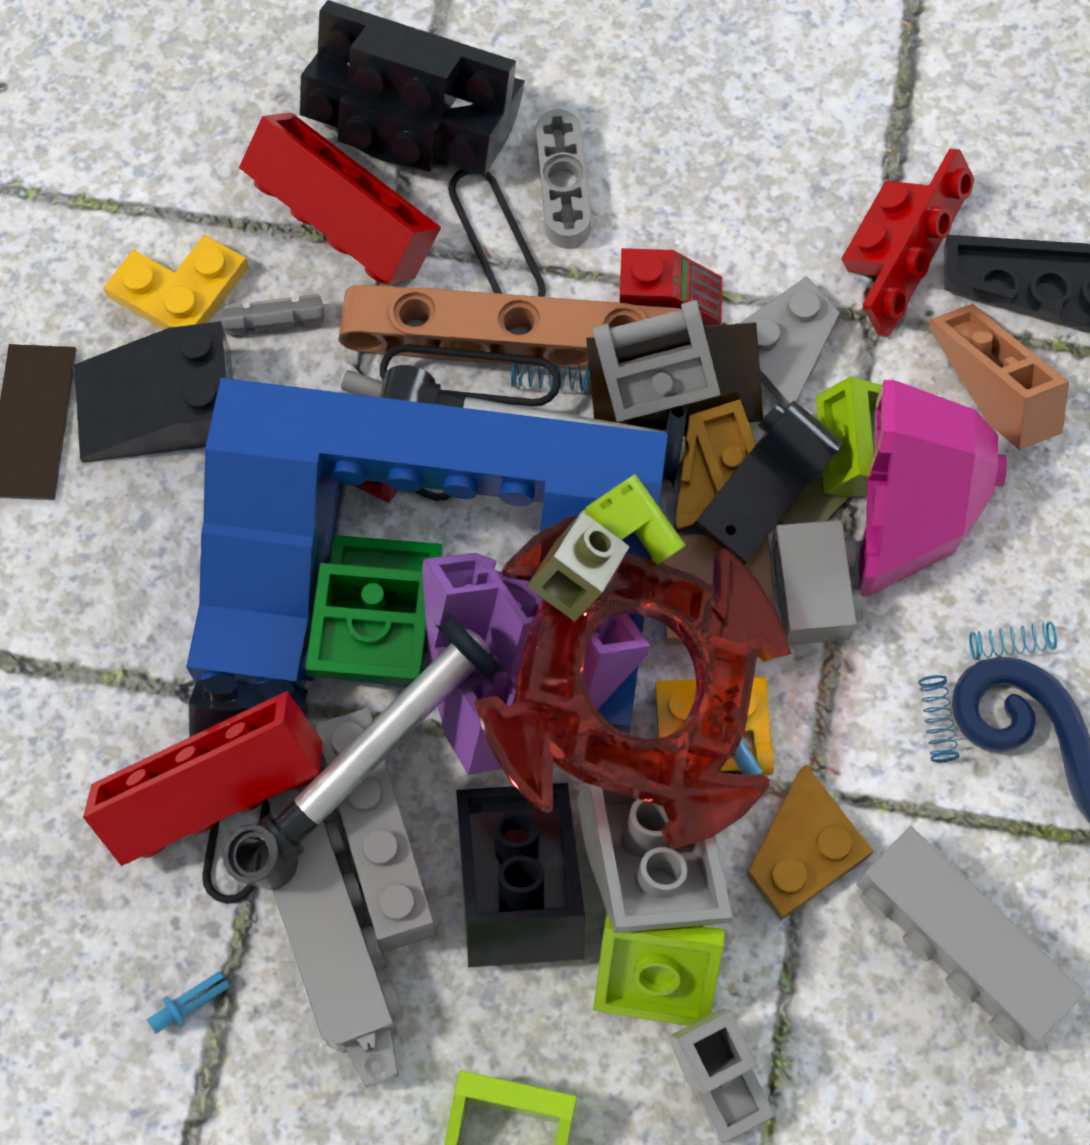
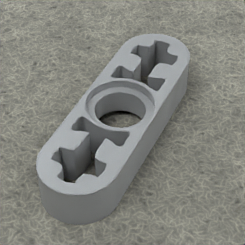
(553, 196)

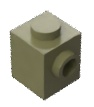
(578, 566)

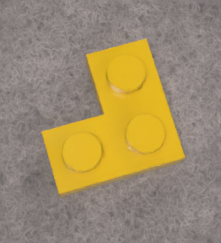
(179, 297)

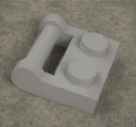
(660, 378)

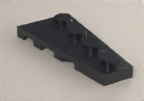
(1022, 275)

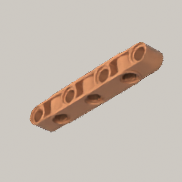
(479, 321)

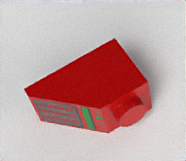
(668, 281)

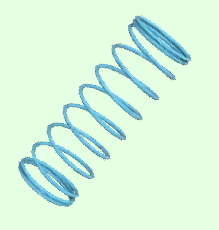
(979, 653)

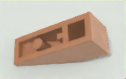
(1005, 379)

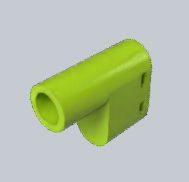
(633, 510)

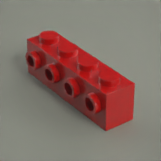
(339, 198)
(204, 779)

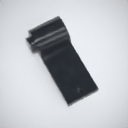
(768, 479)

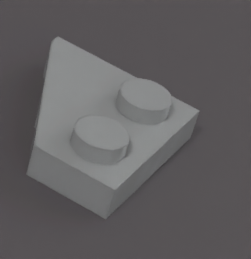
(792, 338)

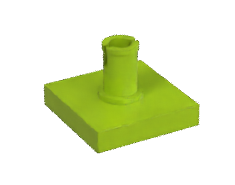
(659, 973)

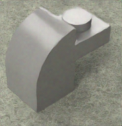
(722, 1074)

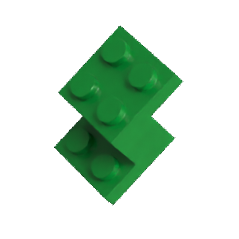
(370, 611)

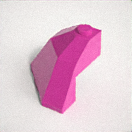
(925, 483)

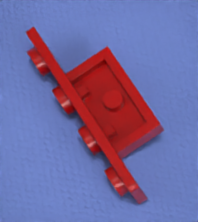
(903, 236)

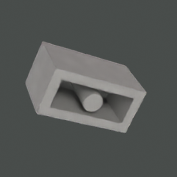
(815, 582)

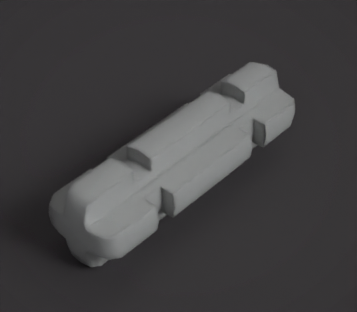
(272, 314)

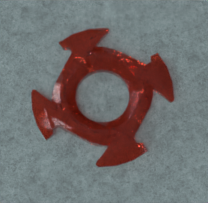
(558, 723)

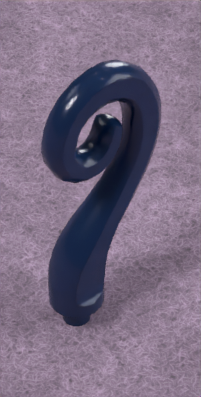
(1053, 698)

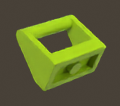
(847, 414)
(511, 1098)

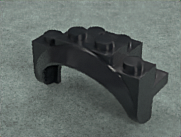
(401, 92)

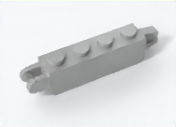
(336, 953)

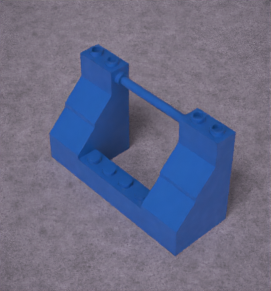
(278, 483)

